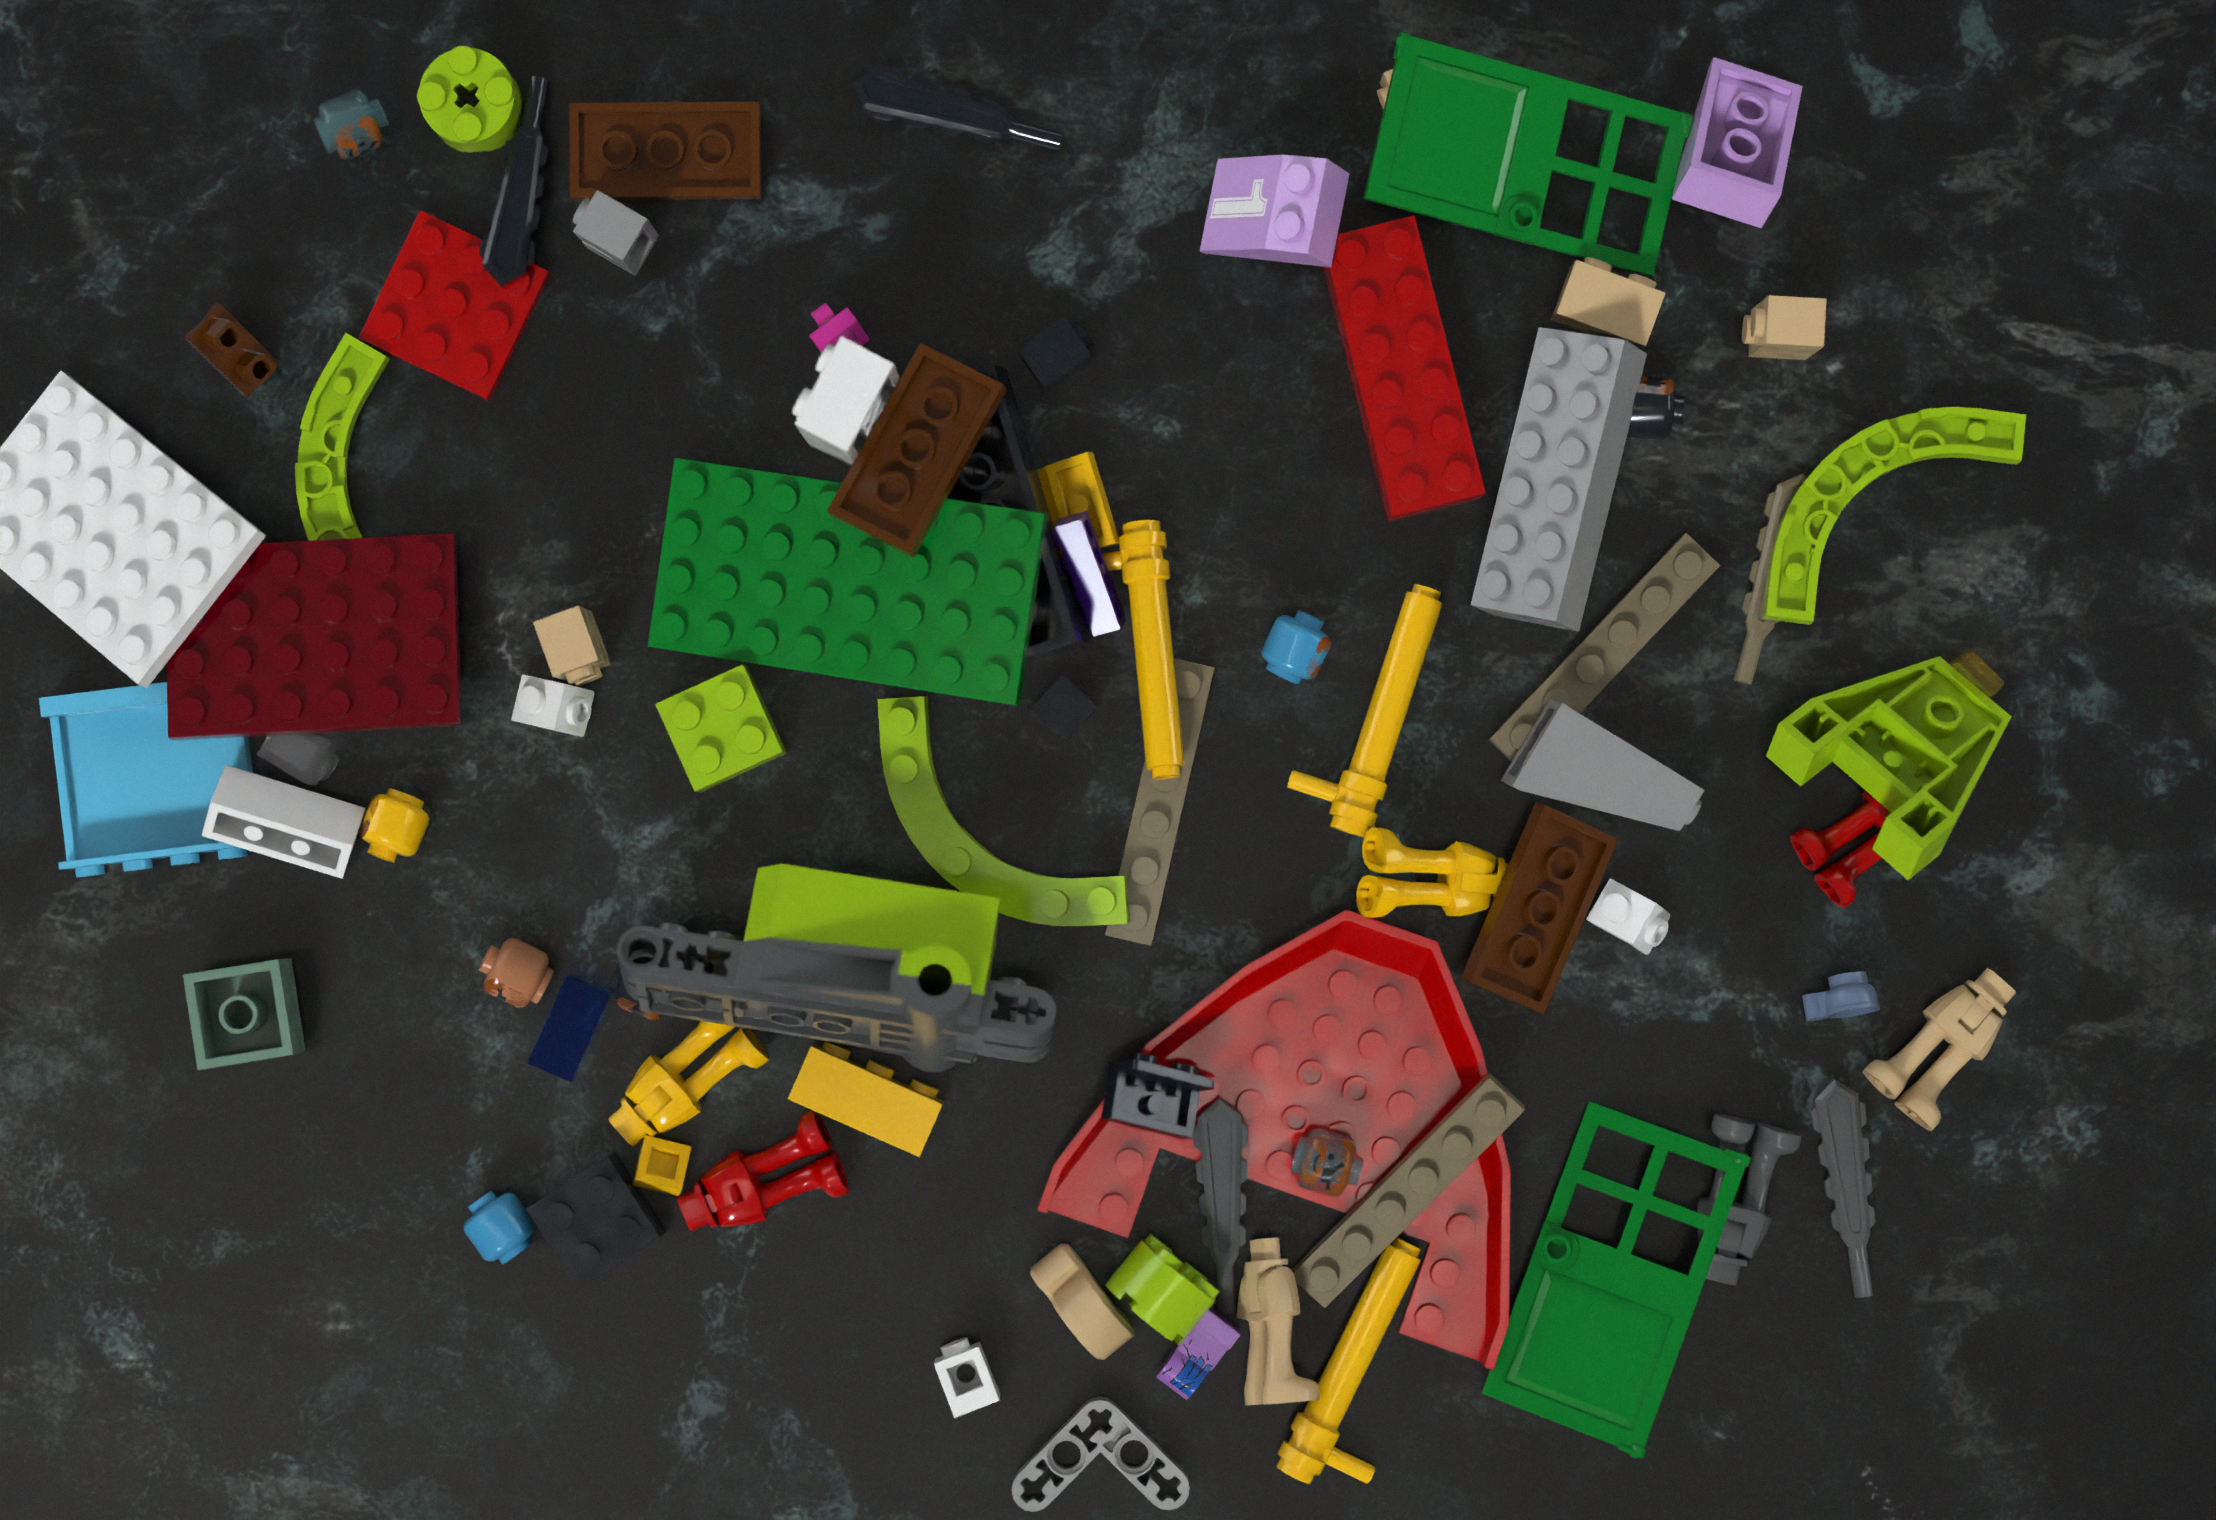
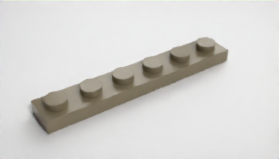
(1613, 639)
(1159, 813)
(1407, 1190)

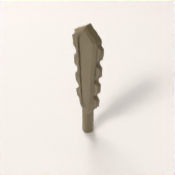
(1753, 601)

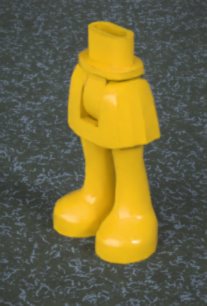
(1464, 884)
(662, 1097)

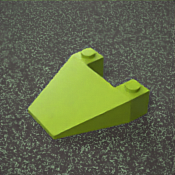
(1909, 742)

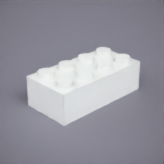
(844, 400)

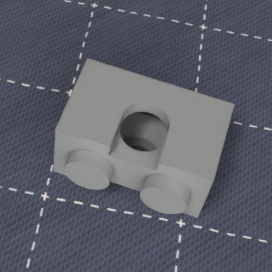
(614, 231)

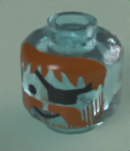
(350, 124)
(1326, 1162)

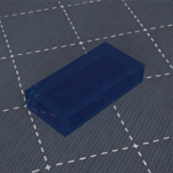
(569, 1028)

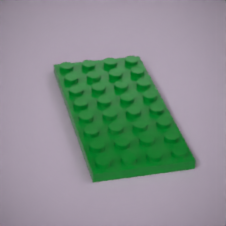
(778, 582)

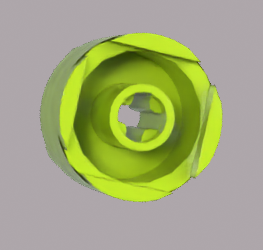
(477, 74)
(1163, 1289)

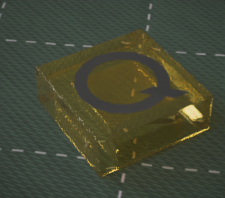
(1977, 672)

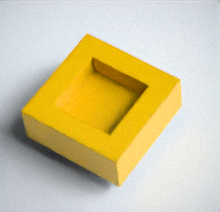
(661, 1165)

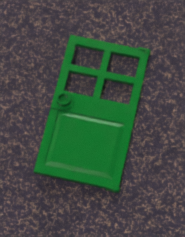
(1480, 145)
(1592, 1320)

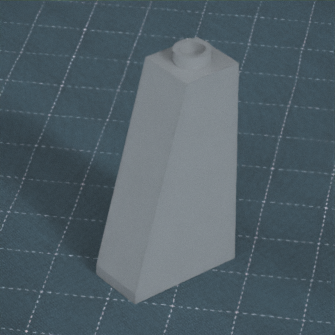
(1592, 768)

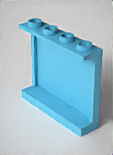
(130, 787)

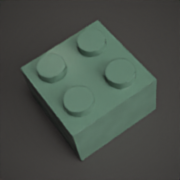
(244, 1013)

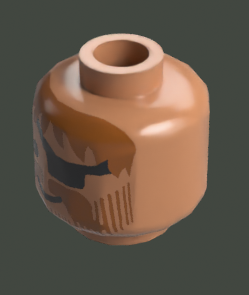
(516, 972)

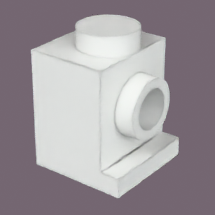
(966, 1394)

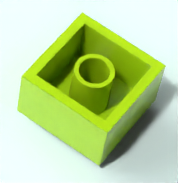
(721, 728)

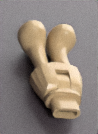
(1968, 1022)
(1269, 1303)

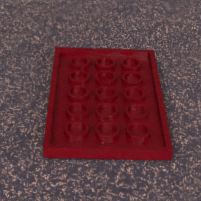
(325, 642)

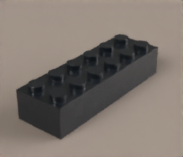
(1006, 476)

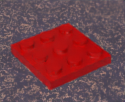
(448, 310)

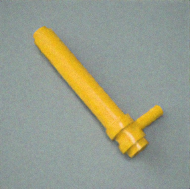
(1146, 577)
(1363, 782)
(1317, 1425)

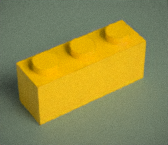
(867, 1097)

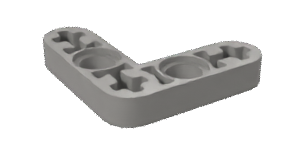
(1109, 1444)

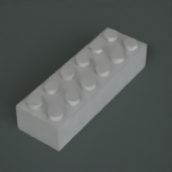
(1559, 478)

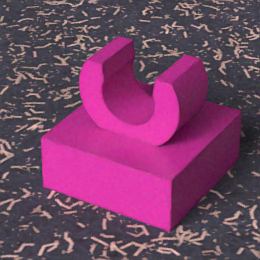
(833, 327)

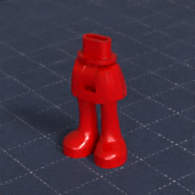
(1817, 847)
(733, 1191)

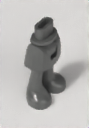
(1746, 1221)

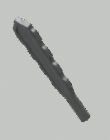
(1843, 1151)
(1221, 1170)

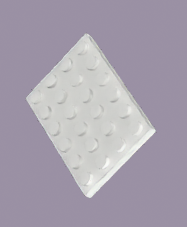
(113, 530)

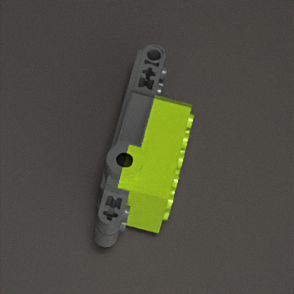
(849, 967)

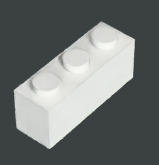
(283, 821)

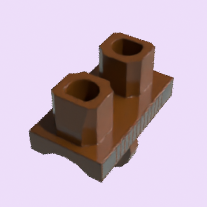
(232, 350)

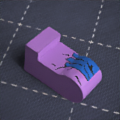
(1198, 1354)

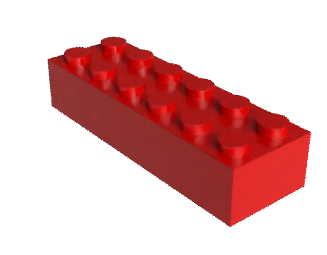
(1402, 370)

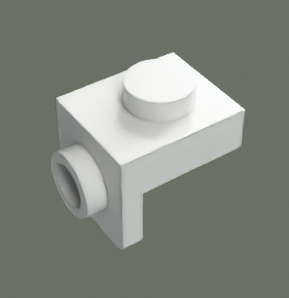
(553, 705)
(1630, 917)

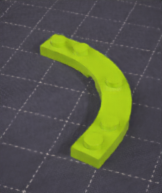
(327, 436)
(1855, 464)
(963, 860)

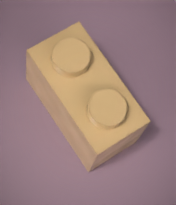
(1608, 303)
(1785, 327)
(573, 645)

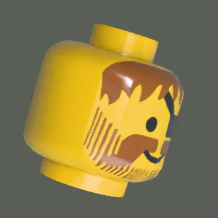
(394, 825)

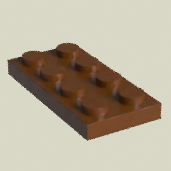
(666, 150)
(916, 450)
(1539, 908)

